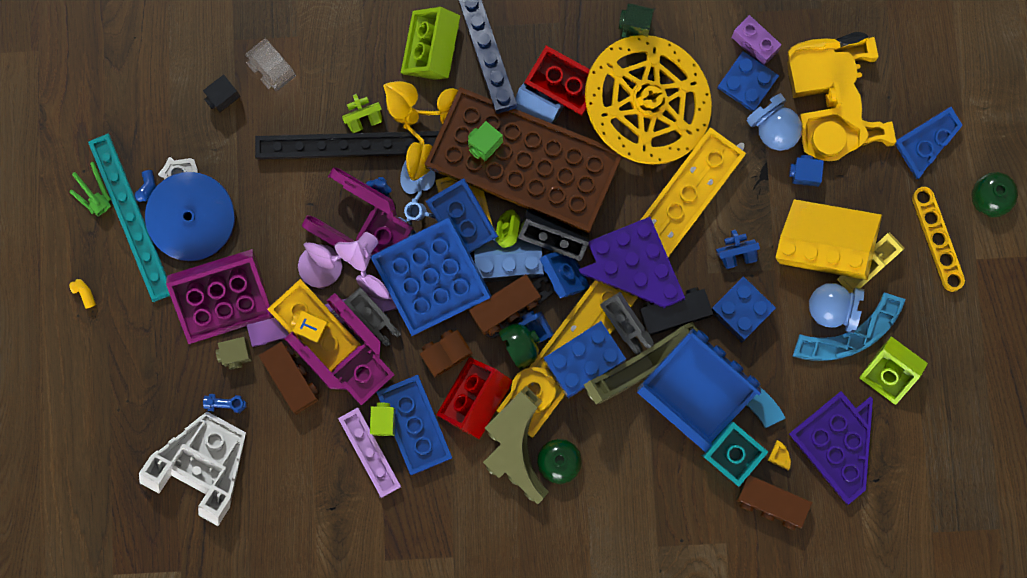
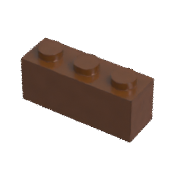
(505, 305)
(289, 377)
(773, 502)

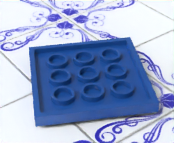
(431, 276)

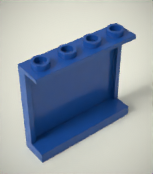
(699, 388)

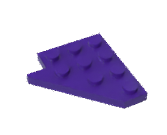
(635, 263)
(838, 444)

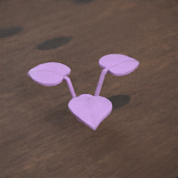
(354, 254)

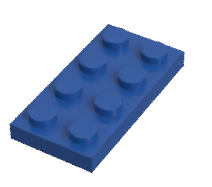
(415, 425)

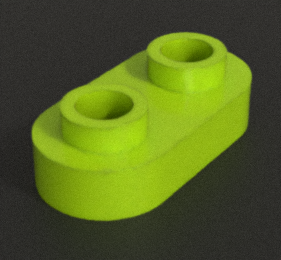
(507, 229)

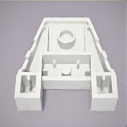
(205, 459)

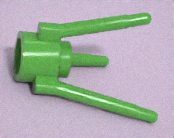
(97, 203)

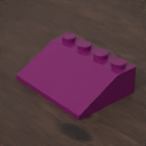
(219, 296)

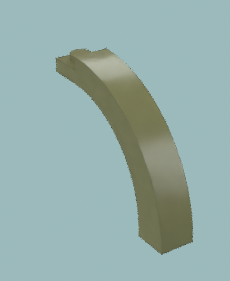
(635, 369)

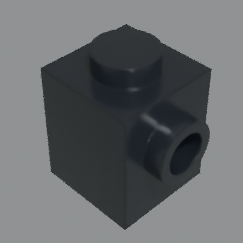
(220, 94)

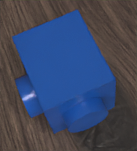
(806, 171)

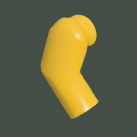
(85, 292)

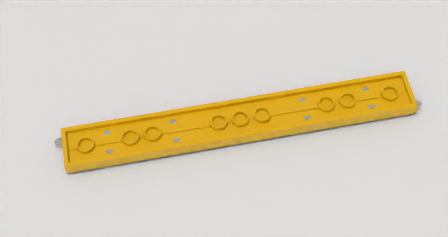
(673, 216)

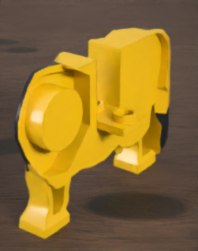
(830, 67)

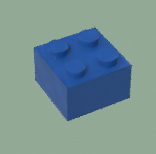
(742, 309)

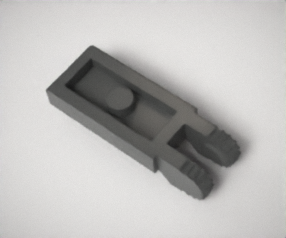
(370, 314)
(626, 323)

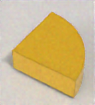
(780, 456)

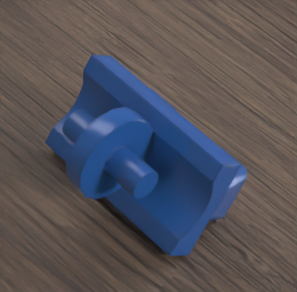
(747, 248)

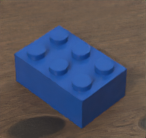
(584, 359)

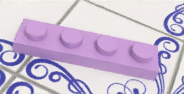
(369, 452)

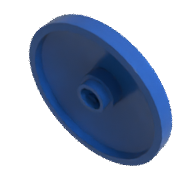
(210, 222)

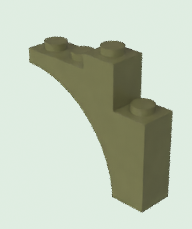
(512, 455)

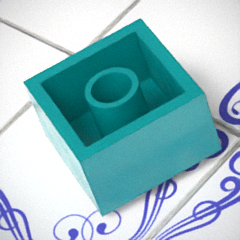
(735, 453)

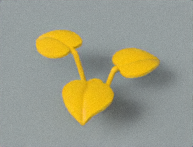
(399, 101)

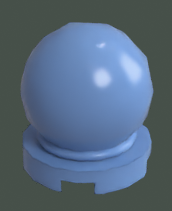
(778, 126)
(834, 305)

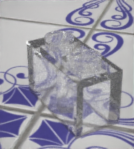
(270, 65)

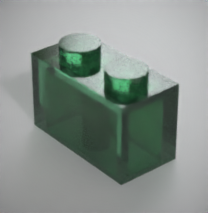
(635, 20)

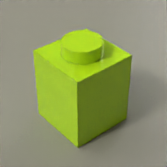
(382, 420)

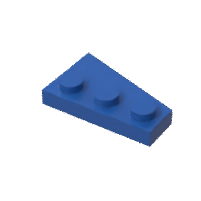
(926, 141)

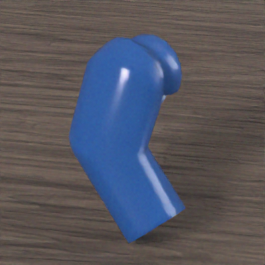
(147, 188)

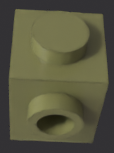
(233, 353)

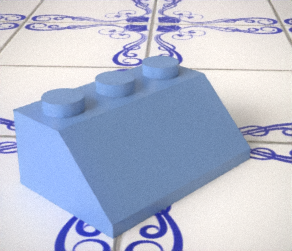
(510, 262)

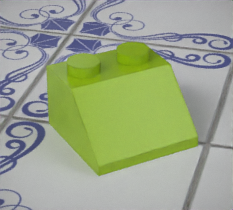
(893, 370)

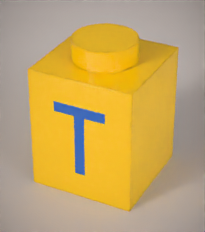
(309, 326)

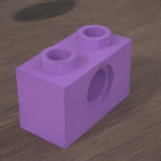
(756, 40)

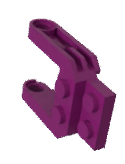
(381, 221)
(361, 371)

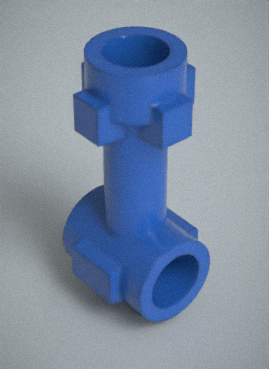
(235, 403)

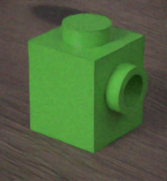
(484, 141)

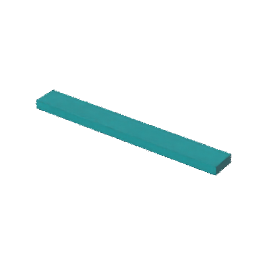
(130, 216)

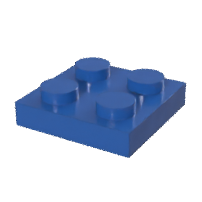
(748, 81)
(564, 274)

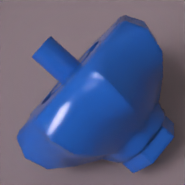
(380, 185)

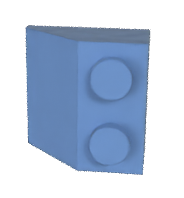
(537, 104)

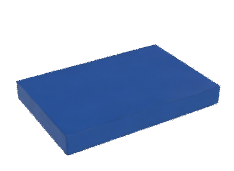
(465, 212)

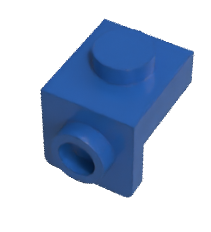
(538, 323)

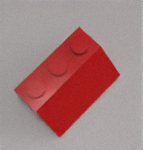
(560, 79)
(474, 397)

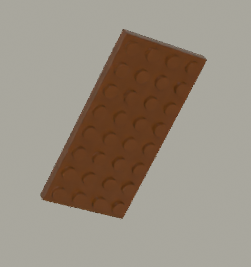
(534, 165)

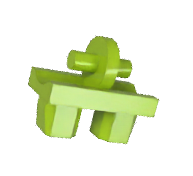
(352, 119)

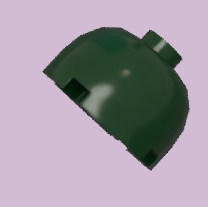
(994, 194)
(521, 344)
(559, 461)

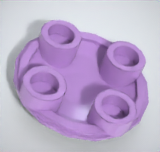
(316, 275)

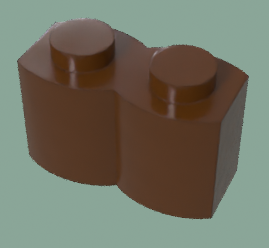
(445, 353)

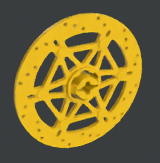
(644, 108)

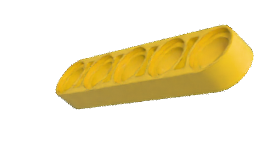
(938, 250)

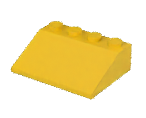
(829, 239)

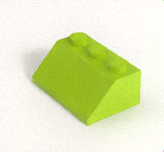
(430, 43)

